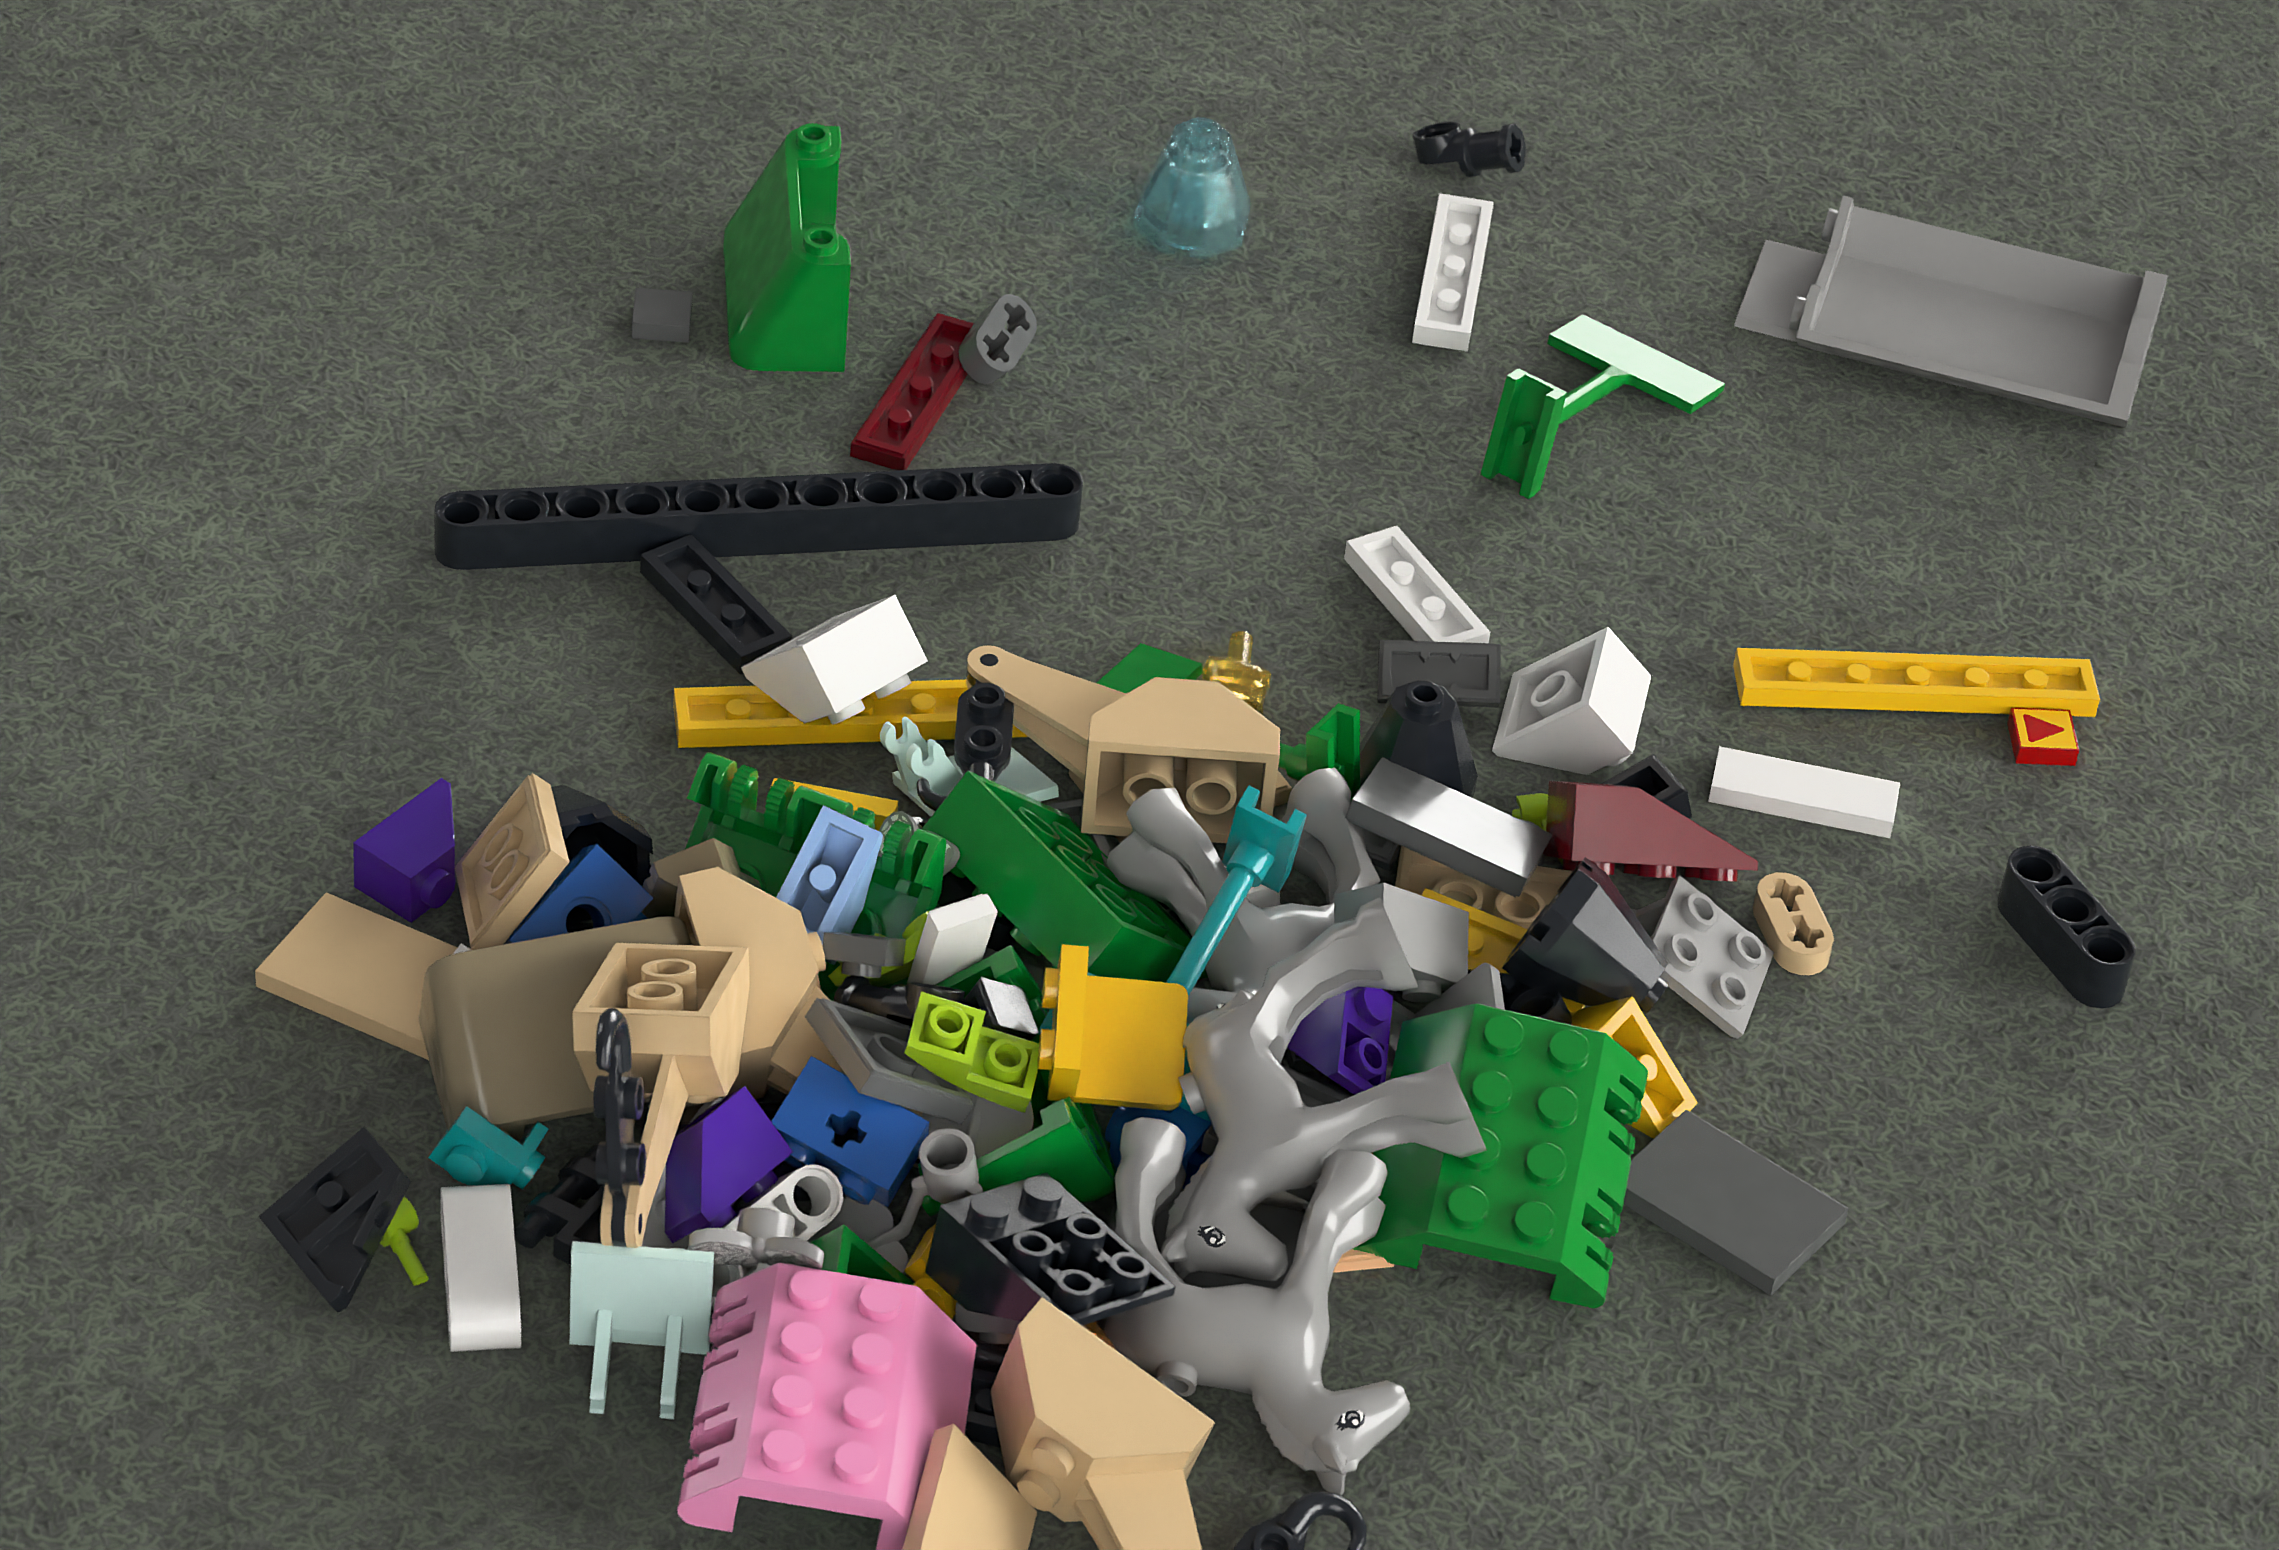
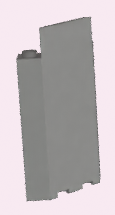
(1961, 311)

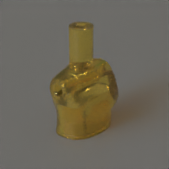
(1237, 673)

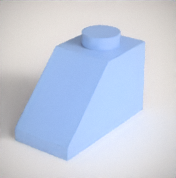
(832, 873)

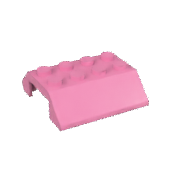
(823, 1397)

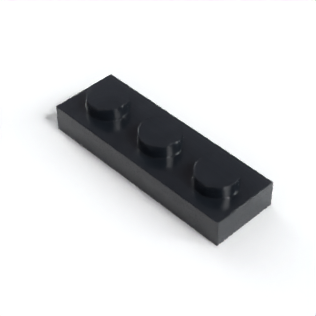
(713, 601)

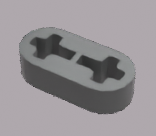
(989, 333)

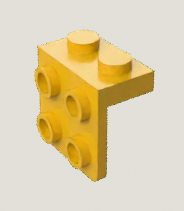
(1112, 1037)

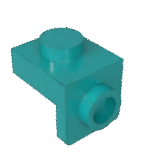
(485, 1155)

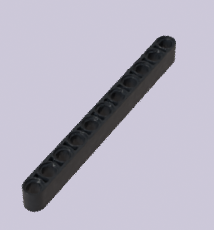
(758, 515)

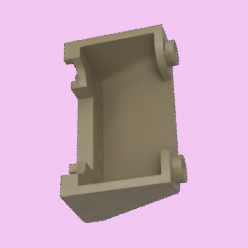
(504, 1023)

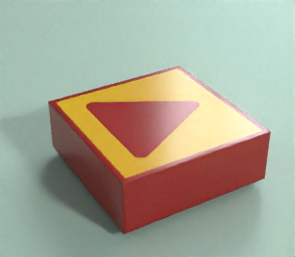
(2043, 736)

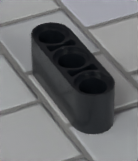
(2066, 927)

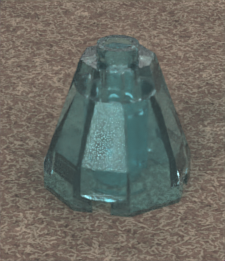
(1195, 193)

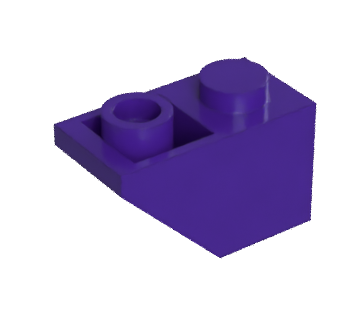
(1348, 1038)
(716, 1161)

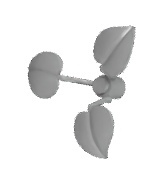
(948, 1174)

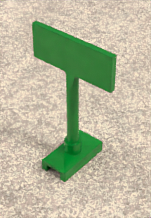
(1534, 409)
(1329, 744)

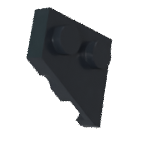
(339, 1216)

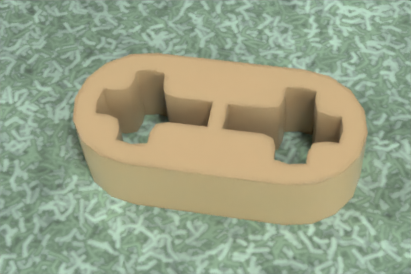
(1805, 920)

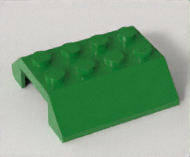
(767, 844)
(1553, 1141)

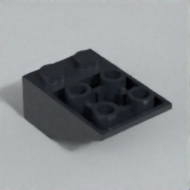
(1036, 1242)

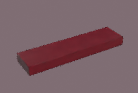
(914, 397)

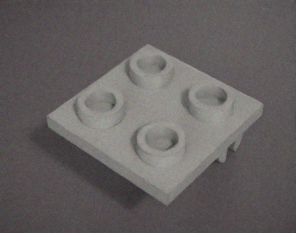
(1708, 955)

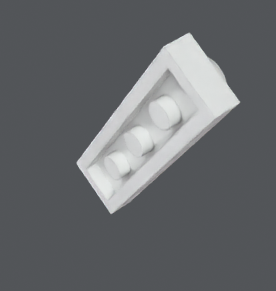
(1453, 272)

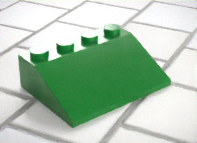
(1055, 883)

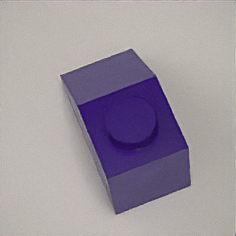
(410, 855)

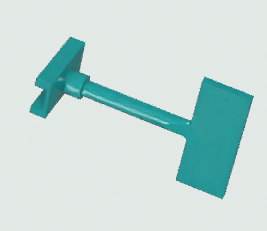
(1256, 853)

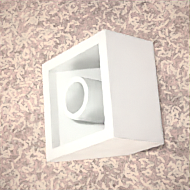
(840, 663)
(1575, 707)

